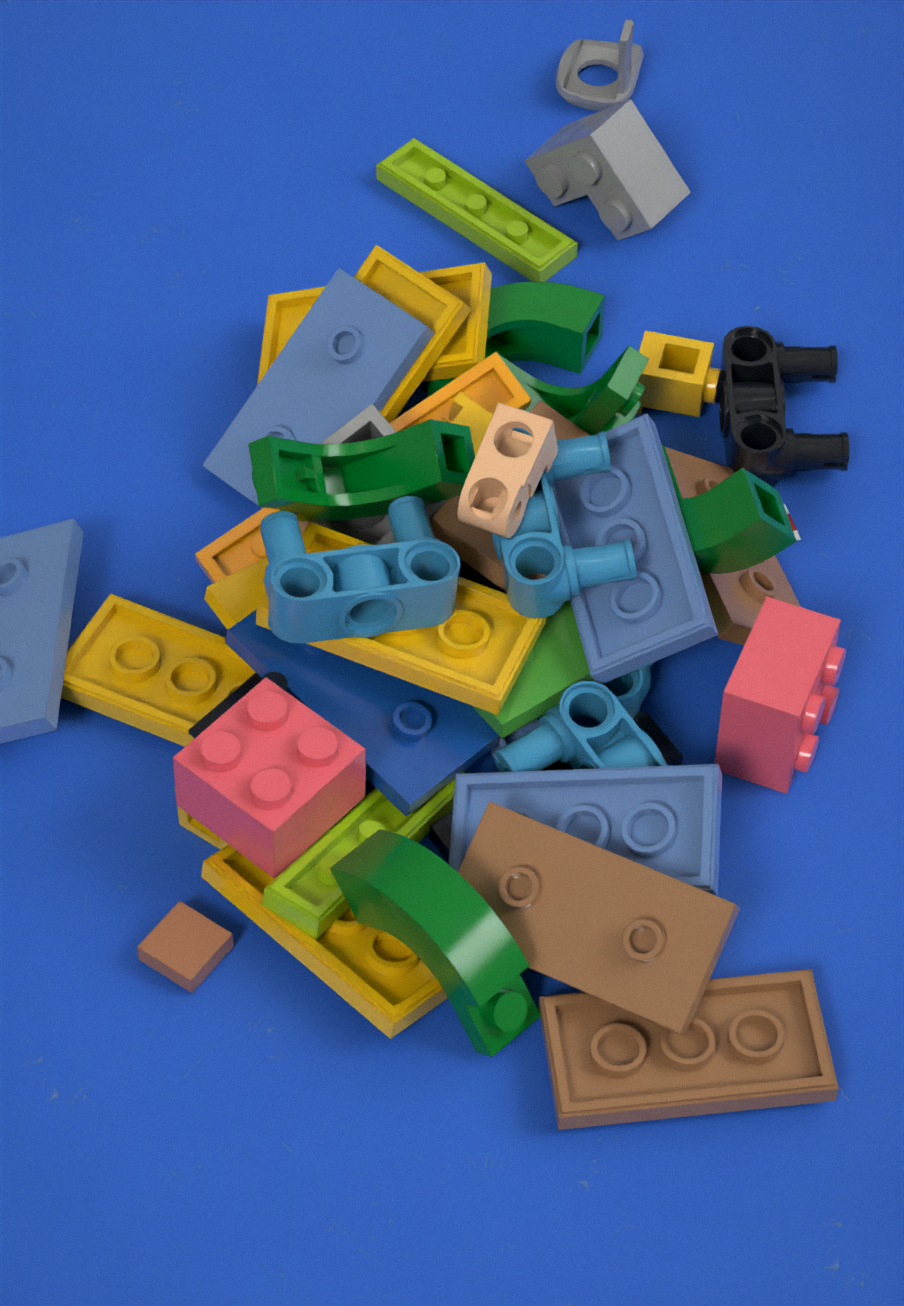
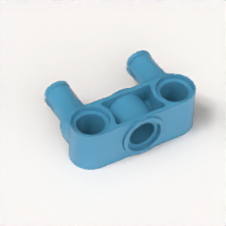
(538, 541)
(359, 587)
(612, 744)

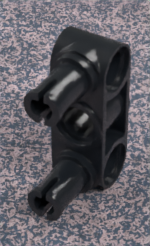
(754, 406)

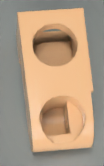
(507, 470)

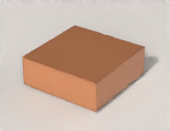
(185, 946)

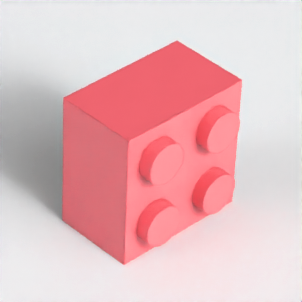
(779, 695)
(270, 777)

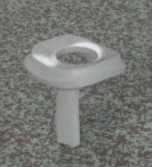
(621, 56)

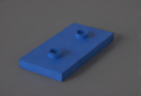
(409, 732)

